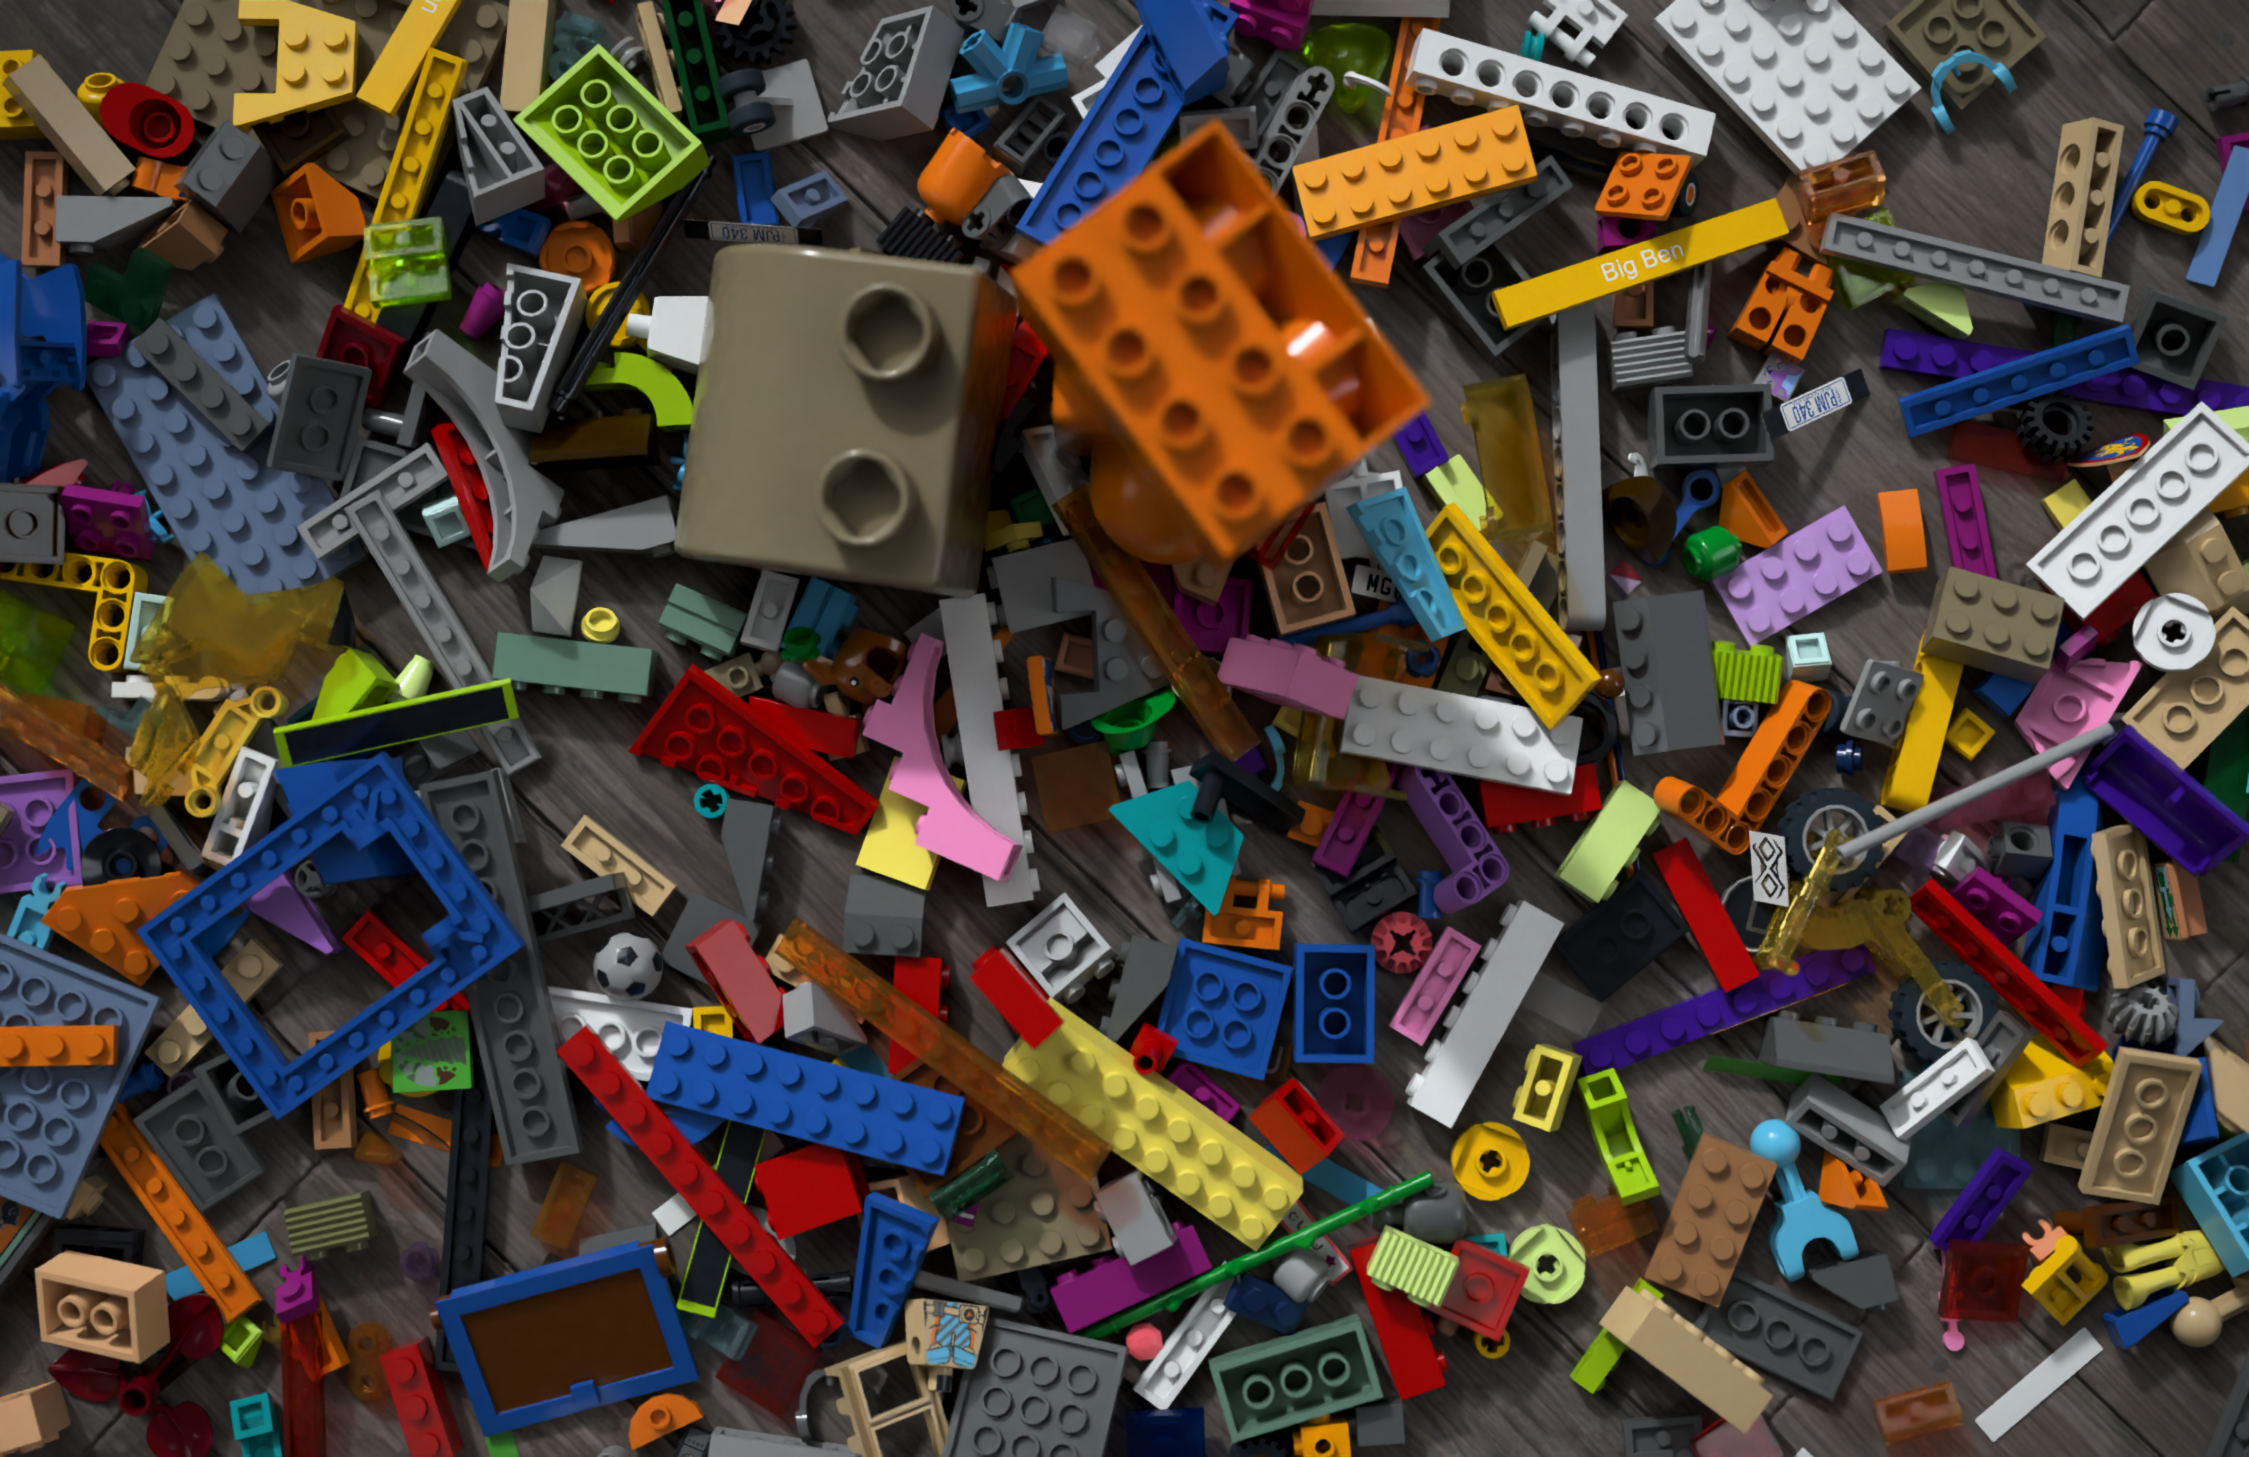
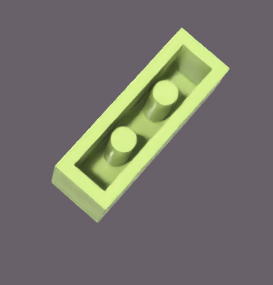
(1609, 842)

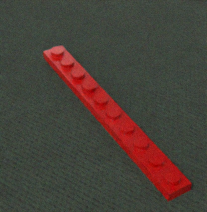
(701, 1186)

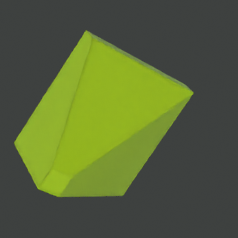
(241, 1341)

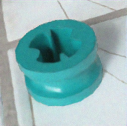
(1532, 46)
(707, 811)

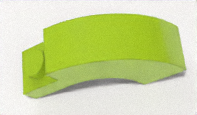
(642, 374)
(1616, 1137)

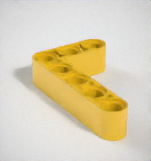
(109, 598)

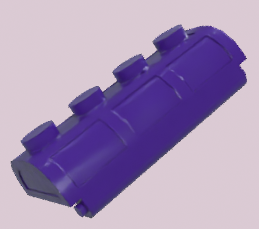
(2164, 802)

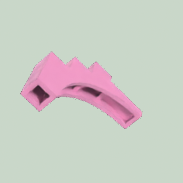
(909, 726)

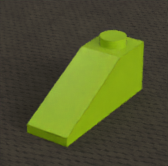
(353, 685)

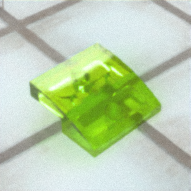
(407, 262)

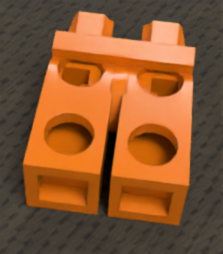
(1789, 295)

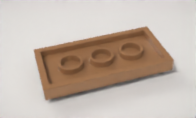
(1710, 1219)

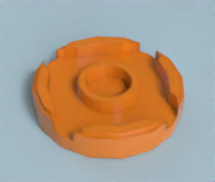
(580, 252)

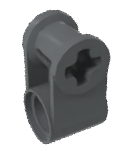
(990, 15)
(1000, 213)

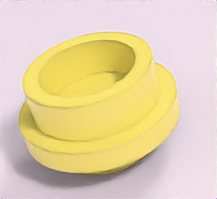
(600, 626)

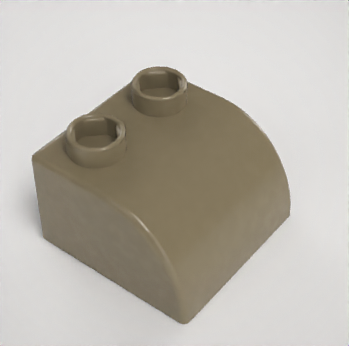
(846, 417)

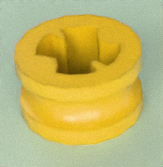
(1499, 1350)

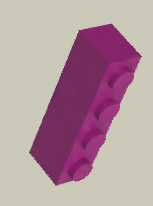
(1115, 1285)

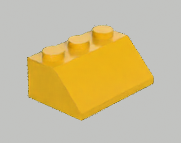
(2048, 1086)

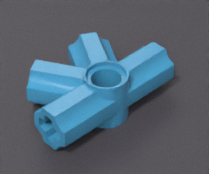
(995, 64)

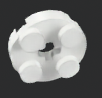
(2165, 611)

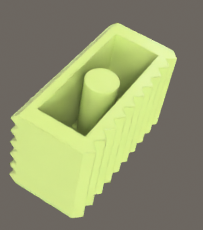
(1412, 1267)

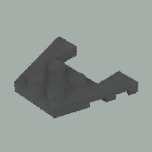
(1120, 658)

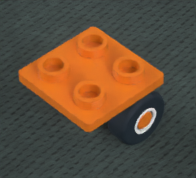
(1649, 187)

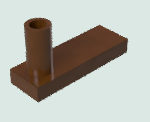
(2121, 1222)

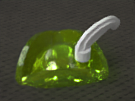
(1354, 56)

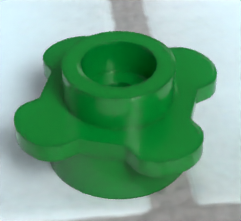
(800, 644)

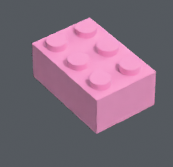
(1288, 675)

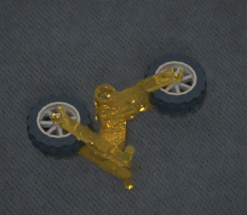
(1867, 922)

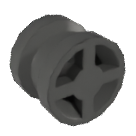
(309, 883)

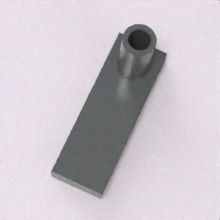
(413, 427)

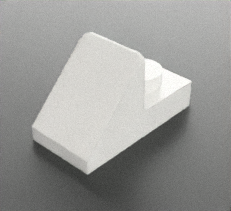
(1958, 858)

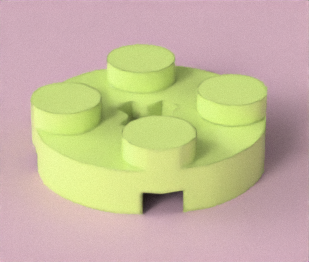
(1569, 1263)

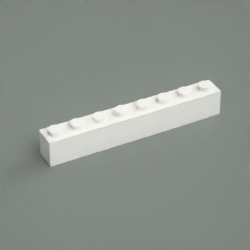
(989, 772)

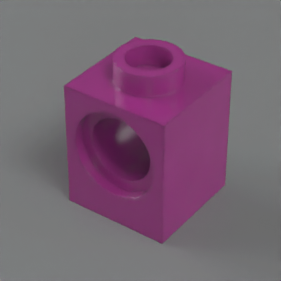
(1610, 239)

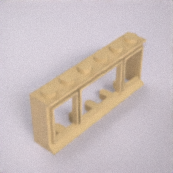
(855, 1404)

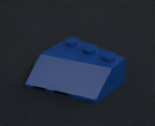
(338, 859)

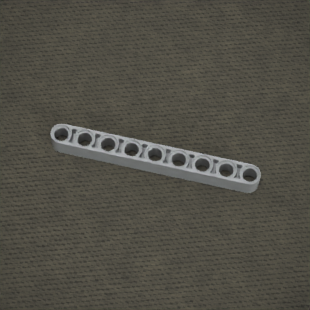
(1577, 469)

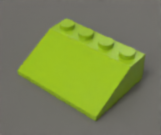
(613, 136)

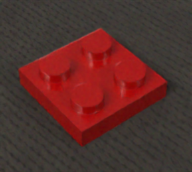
(1482, 1289)

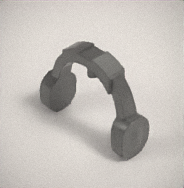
(803, 1416)

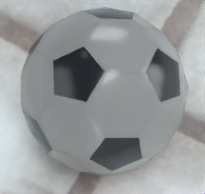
(628, 966)

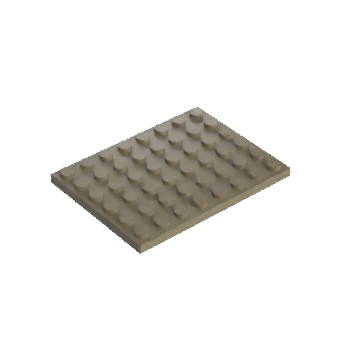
(215, 56)

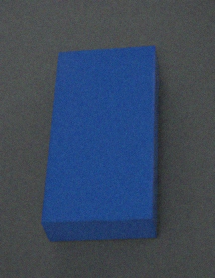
(755, 188)

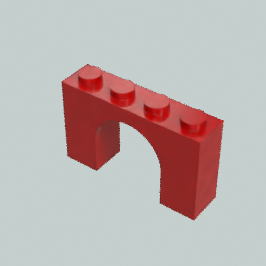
(1016, 995)

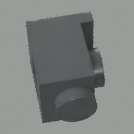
(1236, 83)

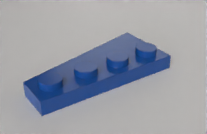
(888, 1261)

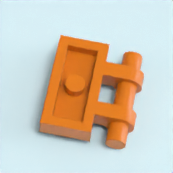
(1246, 926)

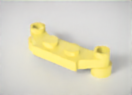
(221, 743)

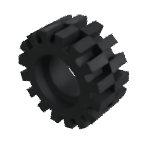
(2046, 442)

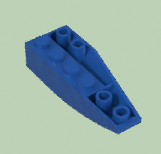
(1187, 45)
(2069, 938)

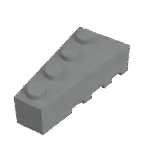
(537, 340)

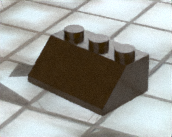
(596, 442)

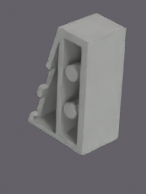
(494, 157)

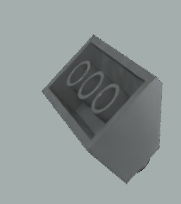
(1668, 673)

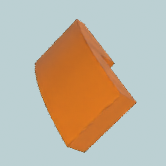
(1902, 531)

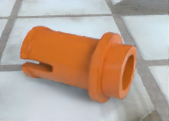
(374, 1094)

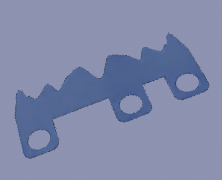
(58, 830)

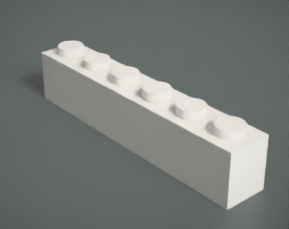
(1484, 1012)

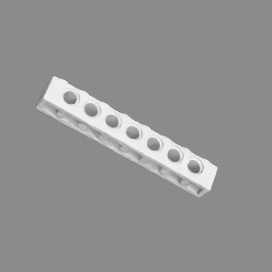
(1688, 124)

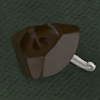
(1641, 512)

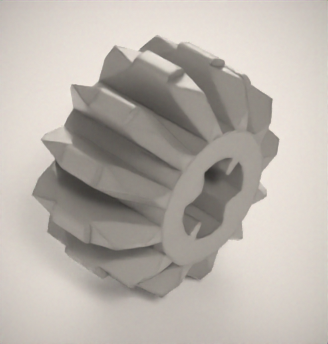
(2143, 1014)

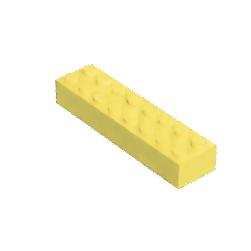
(1159, 1129)

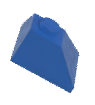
(2201, 1124)

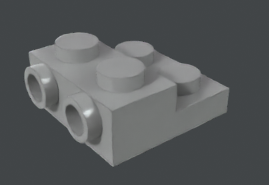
(1063, 950)

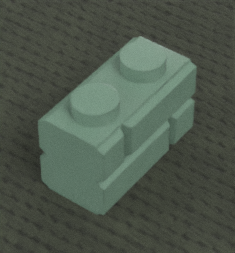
(703, 621)

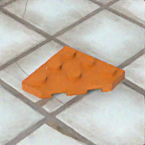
(107, 915)

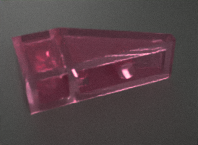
(2019, 797)

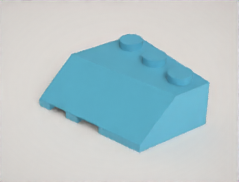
(2218, 1196)

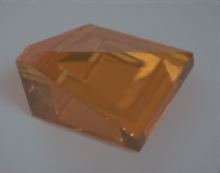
(376, 1150)

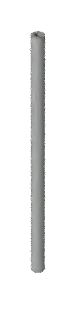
(1974, 792)

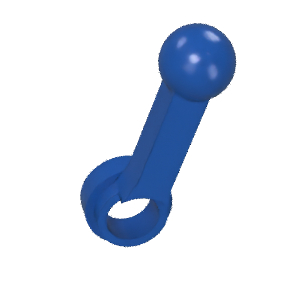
(1690, 504)

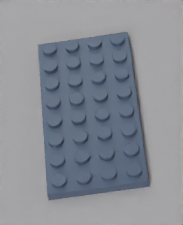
(202, 482)

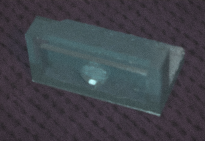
(123, 719)

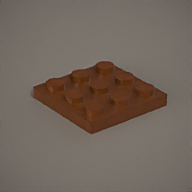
(977, 1134)

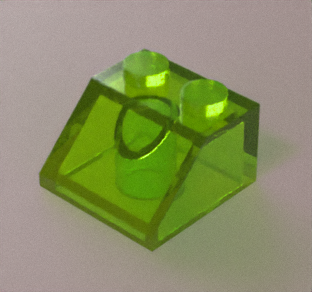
(29, 641)

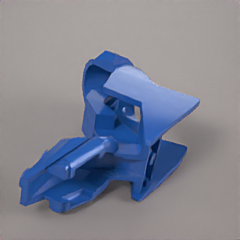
(31, 369)

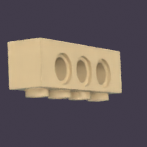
(2083, 196)

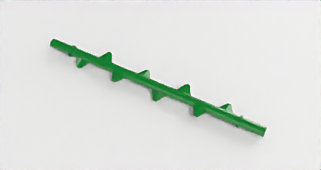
(1268, 1250)

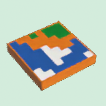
(1043, 695)

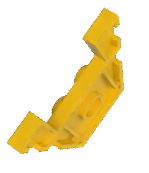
(312, 62)

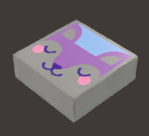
(1781, 375)

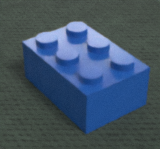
(1333, 1003)

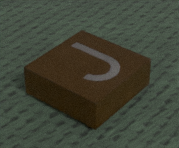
(1279, 1061)

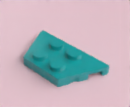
(1191, 851)

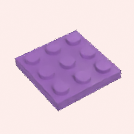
(35, 800)

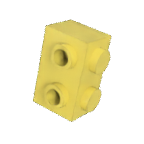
(1546, 1086)

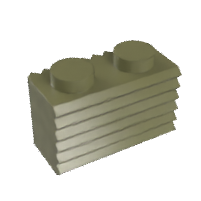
(331, 1224)

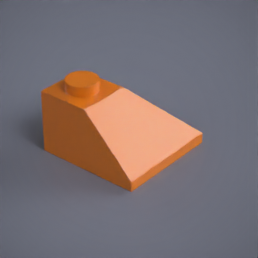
(317, 214)

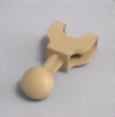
(2200, 1320)

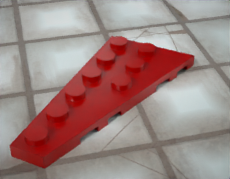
(740, 749)

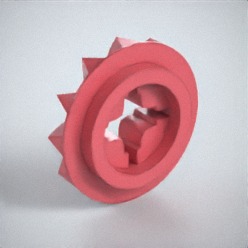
(1402, 924)

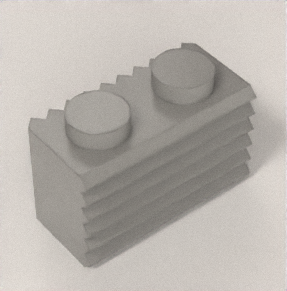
(1647, 360)

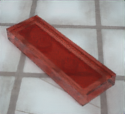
(2001, 451)

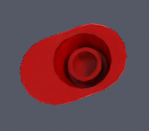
(147, 120)

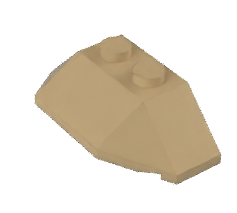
(2202, 566)

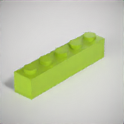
(1604, 1352)

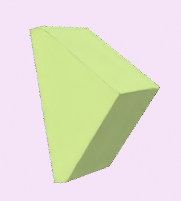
(1940, 307)

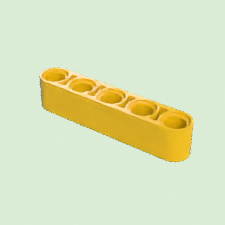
(1921, 742)

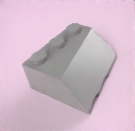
(901, 76)

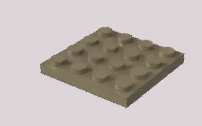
(1031, 1219)

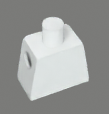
(672, 331)

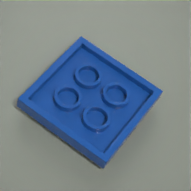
(1224, 1007)

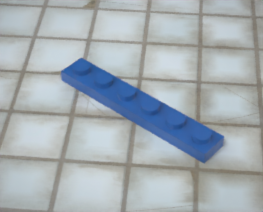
(2019, 380)

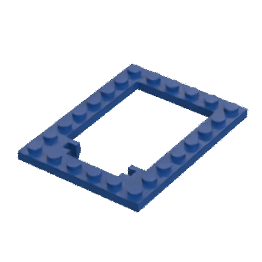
(364, 808)

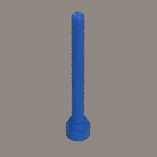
(2158, 127)
(1398, 613)

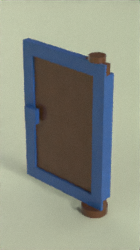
(568, 1335)

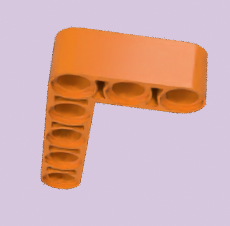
(1757, 776)

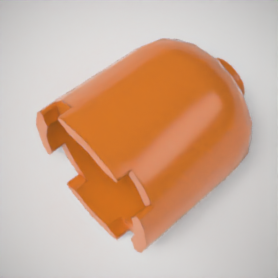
(957, 178)

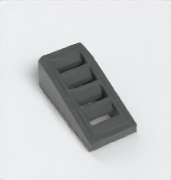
(1012, 152)

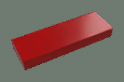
(812, 727)

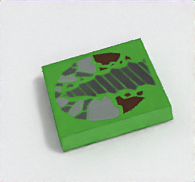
(434, 1053)

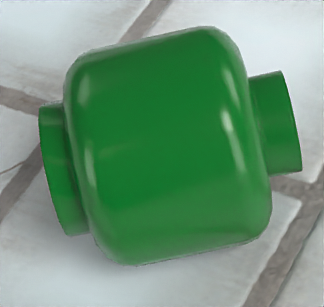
(1711, 553)

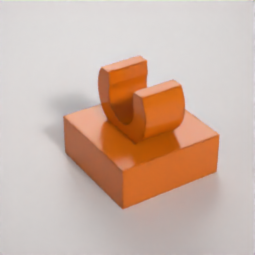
(2043, 1248)

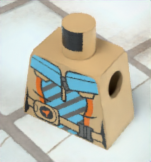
(943, 1337)

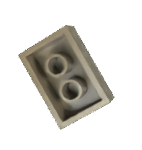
(1992, 625)

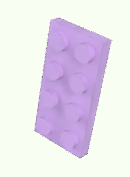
(1796, 576)

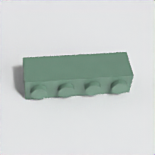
(575, 665)

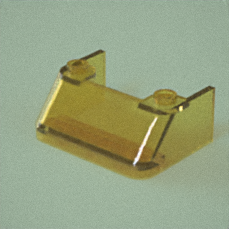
(1509, 460)
(1317, 753)

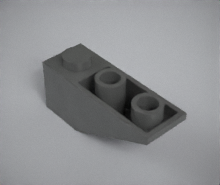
(748, 842)
(1143, 978)

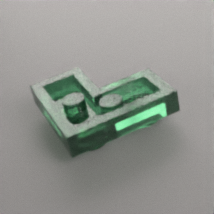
(132, 297)

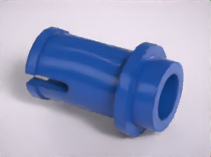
(1426, 905)
(145, 1078)

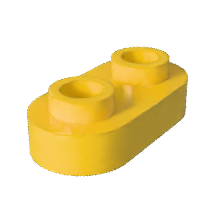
(2168, 206)

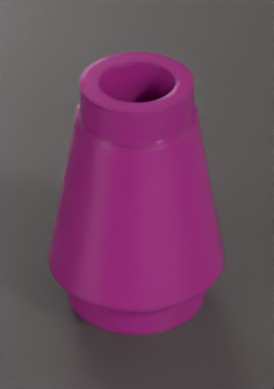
(484, 310)

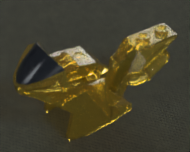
(221, 639)

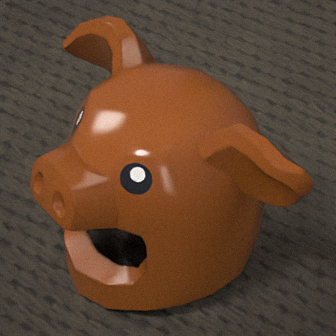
(862, 666)

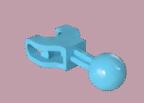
(1800, 1211)

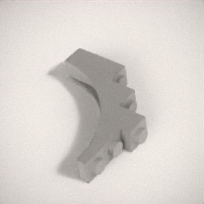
(518, 494)

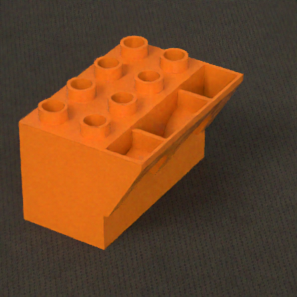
(1216, 345)

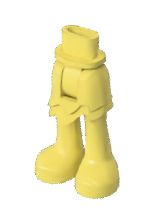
(2188, 1259)

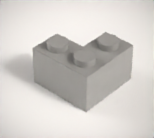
(1135, 1216)

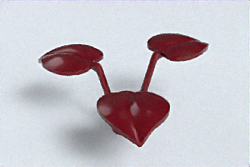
(179, 1432)

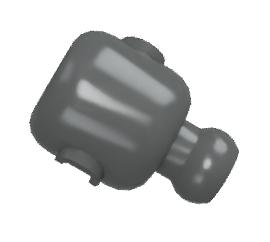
(1431, 1215)

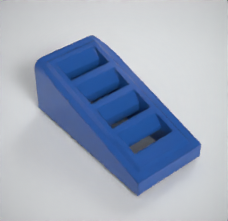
(2130, 1326)

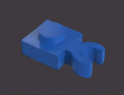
(520, 230)

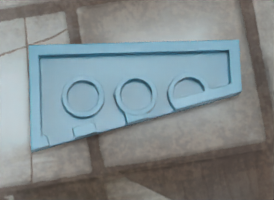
(1403, 549)

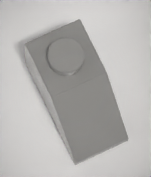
(820, 1020)

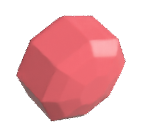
(1144, 1340)

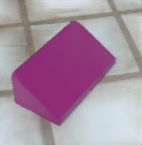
(1203, 1089)

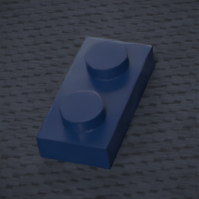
(1264, 1303)

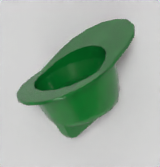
(1134, 723)

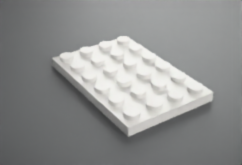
(1791, 71)

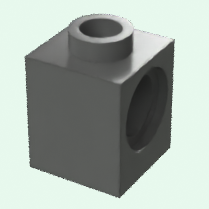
(2020, 850)
(1377, 1422)

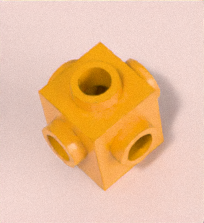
(1331, 1428)

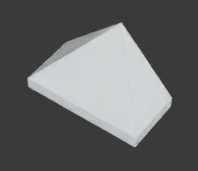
(555, 595)

